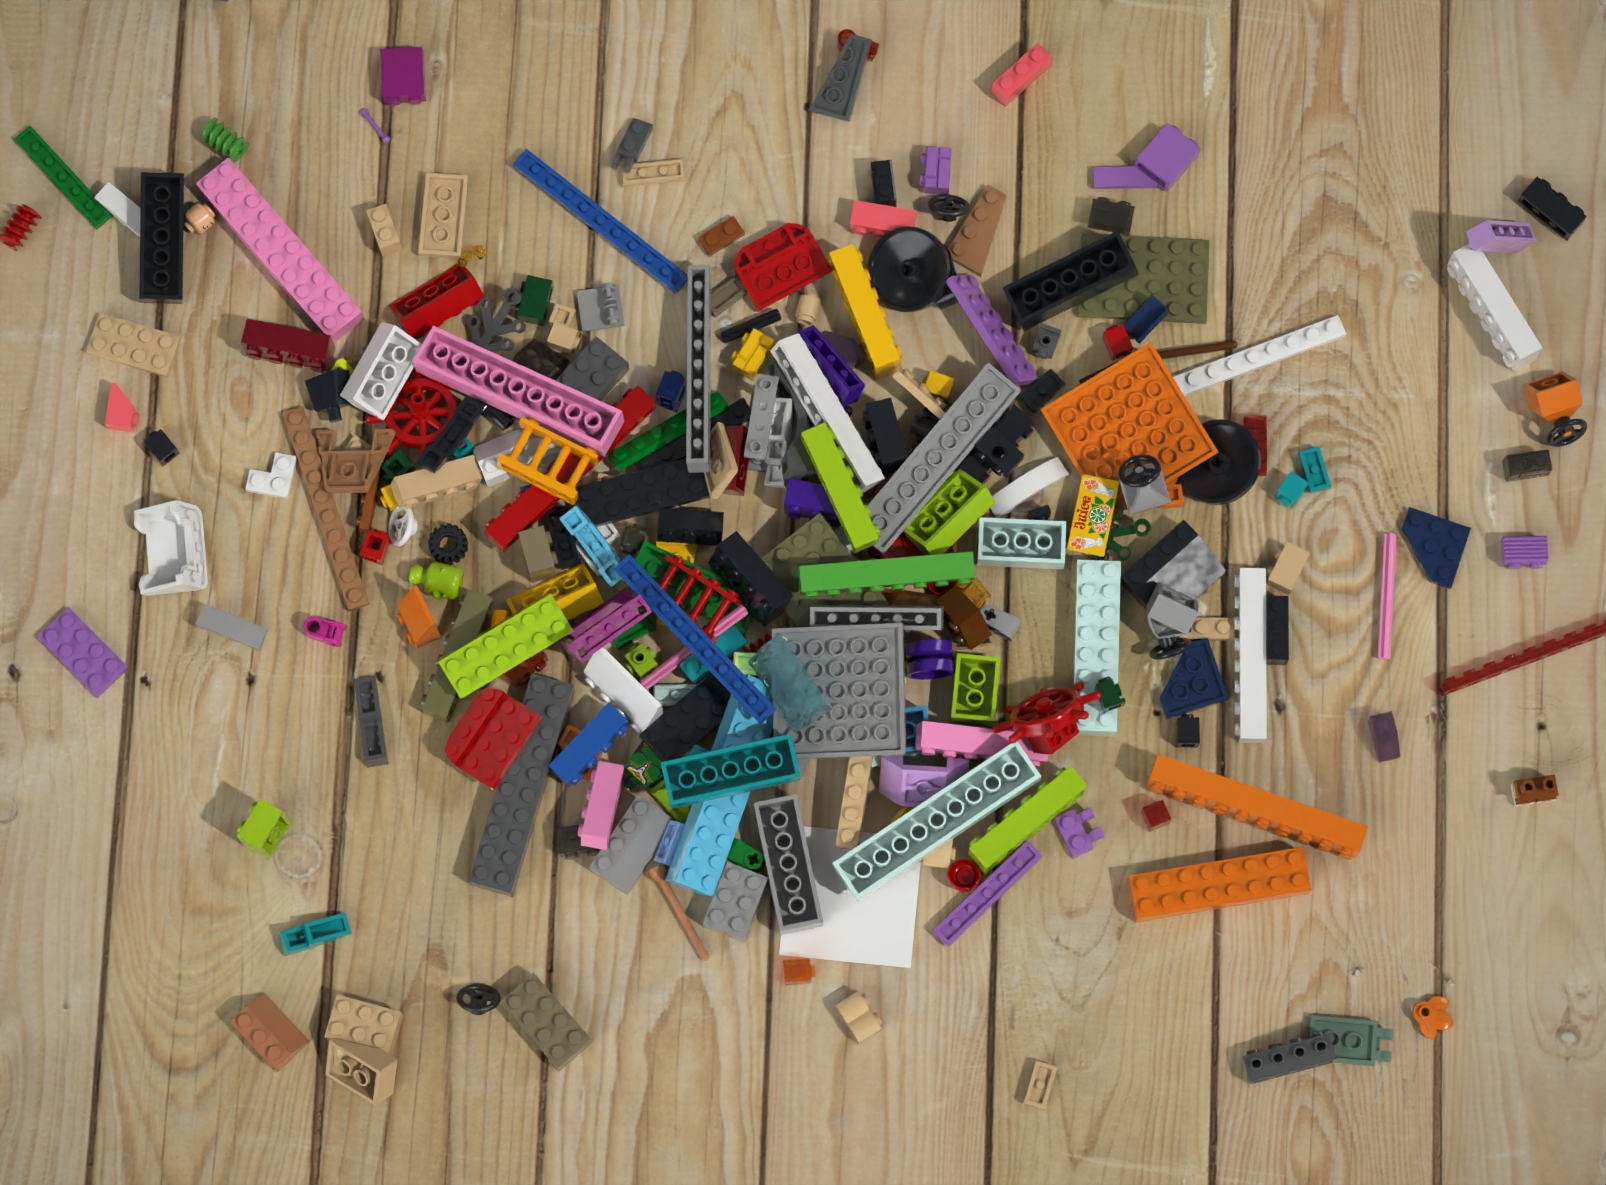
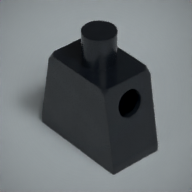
(326, 392)

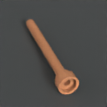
(659, 875)

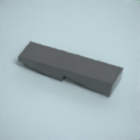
(371, 721)

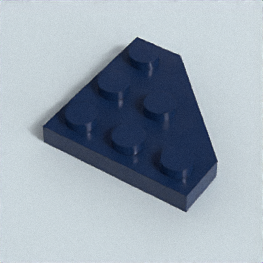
(1436, 544)
(1194, 682)

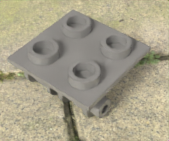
(600, 308)

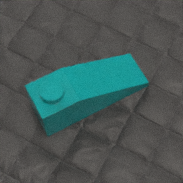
(728, 642)

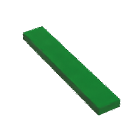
(63, 177)

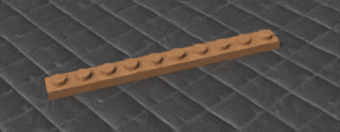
(326, 509)

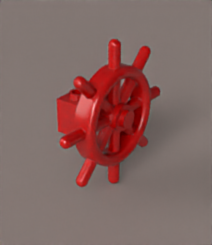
(1048, 717)

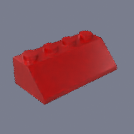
(437, 301)

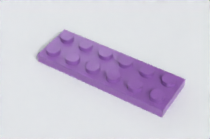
(992, 330)

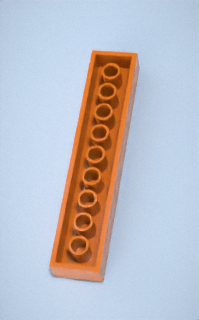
(1257, 807)

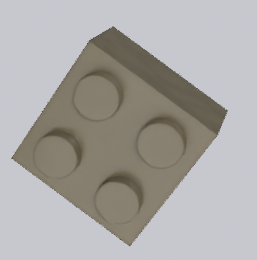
(539, 558)

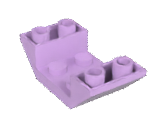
(915, 784)

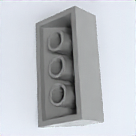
(631, 845)

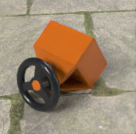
(1557, 400)

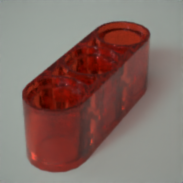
(1258, 428)

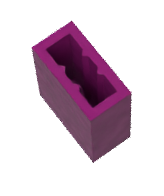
(403, 75)

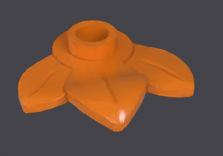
(1435, 1018)

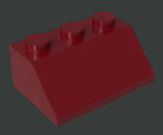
(737, 437)

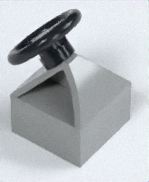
(1143, 485)
(1170, 616)

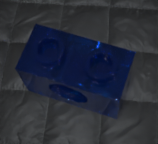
(671, 390)

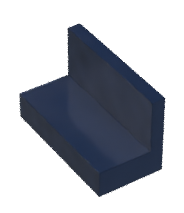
(1146, 318)

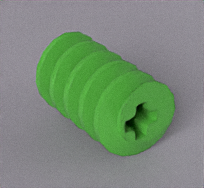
(223, 141)

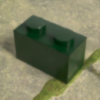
(535, 300)

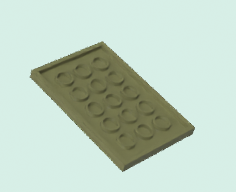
(1168, 269)
(814, 545)

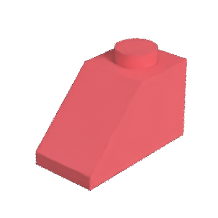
(120, 412)

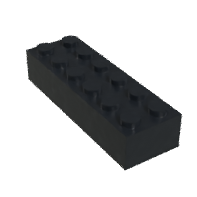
(161, 238)
(1070, 280)

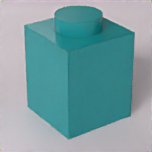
(1291, 490)

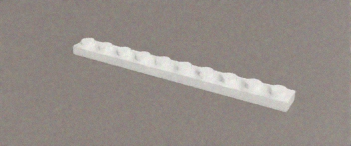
(1260, 356)

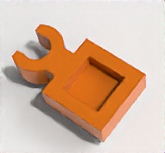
(1175, 495)

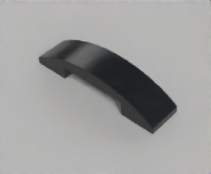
(452, 435)

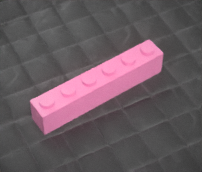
(968, 742)

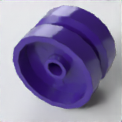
(929, 659)

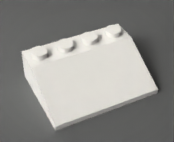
(622, 690)

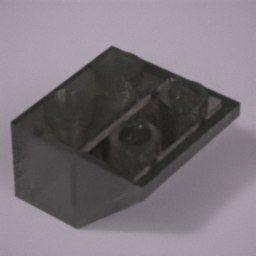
(541, 359)

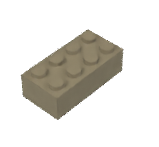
(546, 1022)

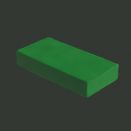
(635, 632)

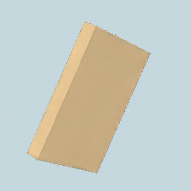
(722, 461)

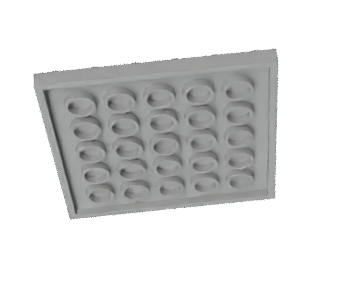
(864, 683)

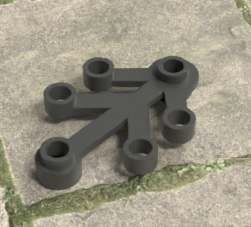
(493, 328)

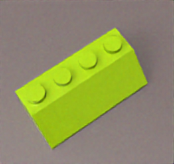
(949, 514)

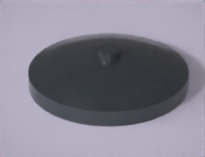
(909, 269)
(1230, 471)

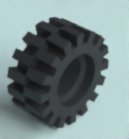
(448, 531)

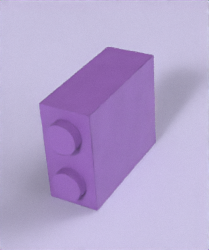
(1167, 156)

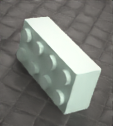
(1021, 543)

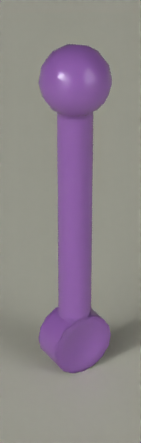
(365, 114)

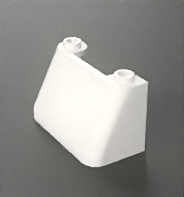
(173, 548)

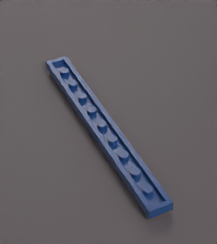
(601, 221)
(695, 639)

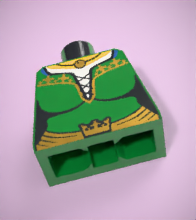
(643, 768)

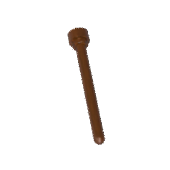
(1220, 346)

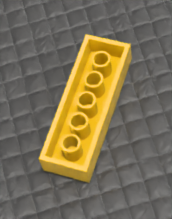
(864, 311)

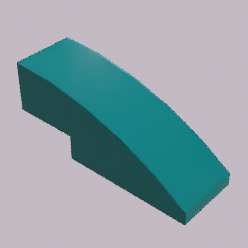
(314, 934)

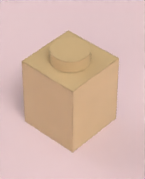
(563, 338)

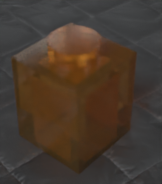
(798, 971)

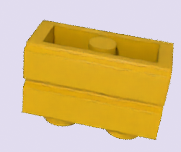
(752, 354)

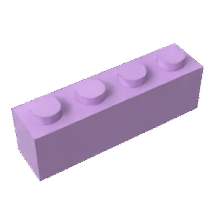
(1501, 236)

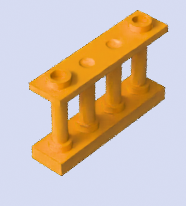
(548, 481)

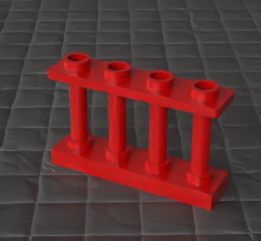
(712, 584)

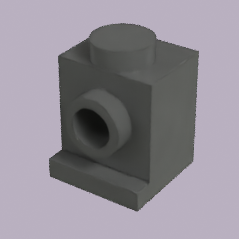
(1048, 333)

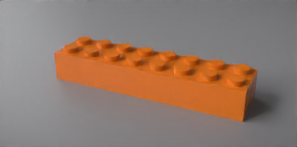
(1219, 884)

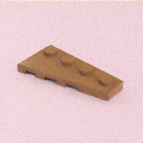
(976, 234)

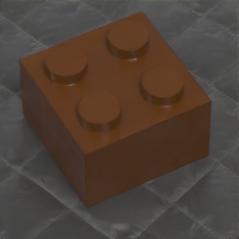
(963, 618)

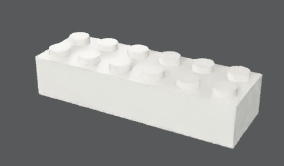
(1494, 307)

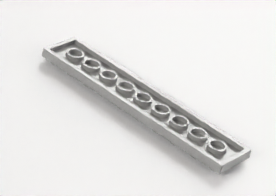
(940, 453)

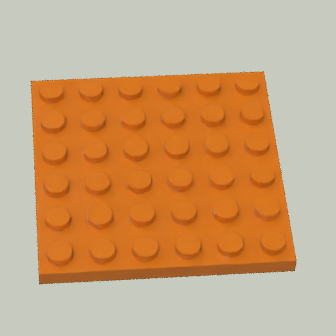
(1126, 414)

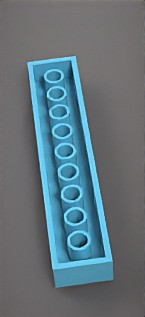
(714, 823)

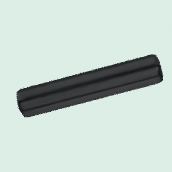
(747, 326)

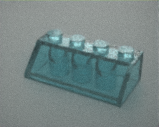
(789, 683)

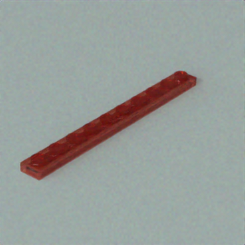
(1530, 655)

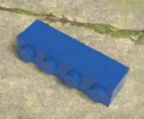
(589, 744)

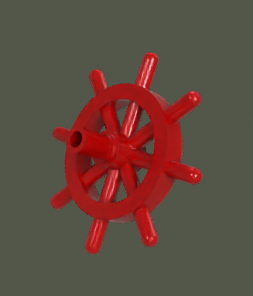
(419, 413)

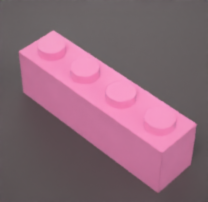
(602, 805)

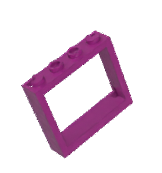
(605, 624)

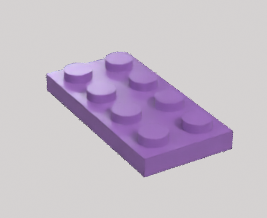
(83, 652)

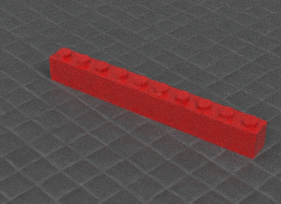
(535, 502)

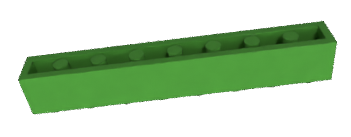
(886, 573)

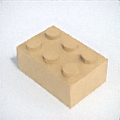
(364, 1024)

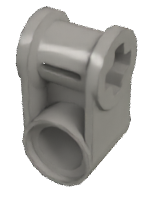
(1001, 623)

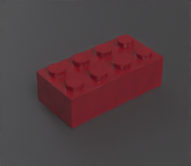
(288, 345)

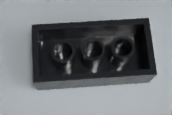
(750, 578)

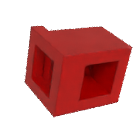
(372, 538)

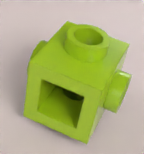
(643, 667)

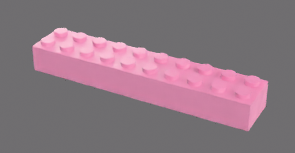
(279, 250)
(518, 390)

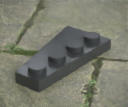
(841, 87)

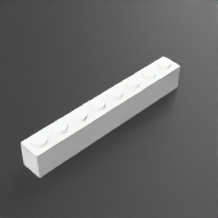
(824, 406)
(1251, 655)

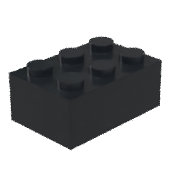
(884, 435)

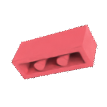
(1021, 74)
(879, 218)

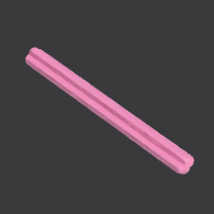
(1386, 597)
(673, 662)

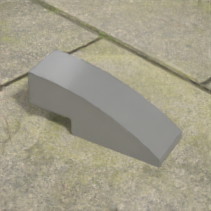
(231, 627)

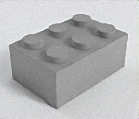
(735, 902)

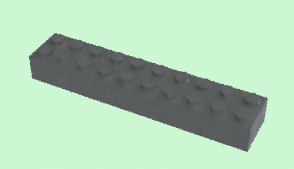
(522, 790)

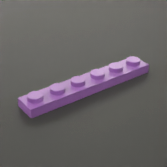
(987, 893)

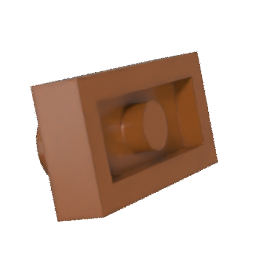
(721, 236)

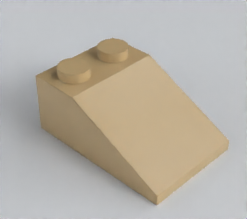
(362, 1069)

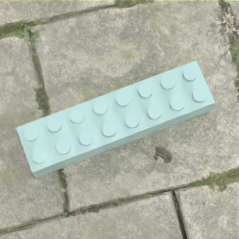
(1096, 638)

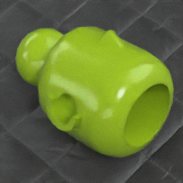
(439, 580)

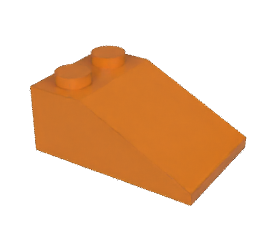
(417, 619)

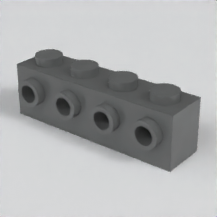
(1289, 1058)

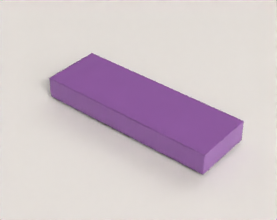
(1121, 178)

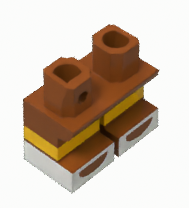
(1531, 789)

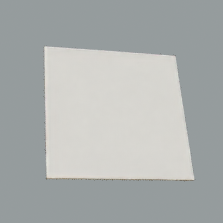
(864, 932)

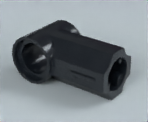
(499, 417)

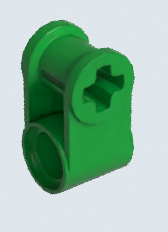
(741, 853)

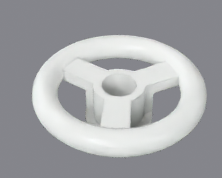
(406, 526)

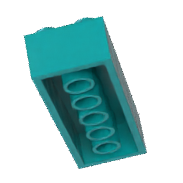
(730, 771)

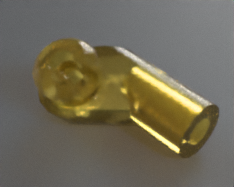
(469, 254)

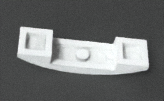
(1027, 486)

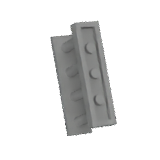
(760, 421)

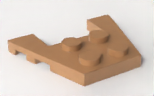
(352, 469)

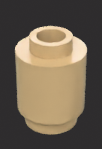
(807, 309)

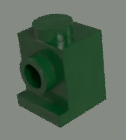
(398, 461)
(1109, 694)

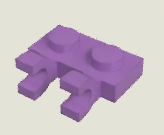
(1074, 833)

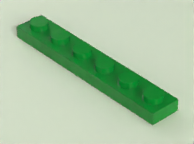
(659, 436)

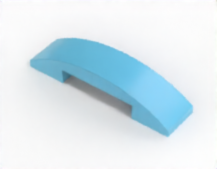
(593, 542)

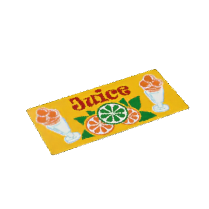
(1093, 515)

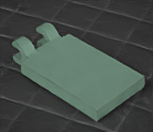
(1353, 1039)

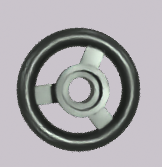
(948, 210)
(478, 1002)

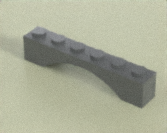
(796, 461)

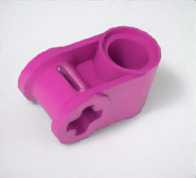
(326, 631)

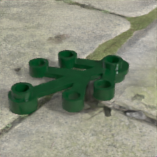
(1122, 531)

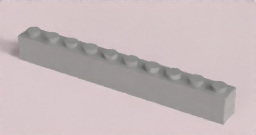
(698, 369)

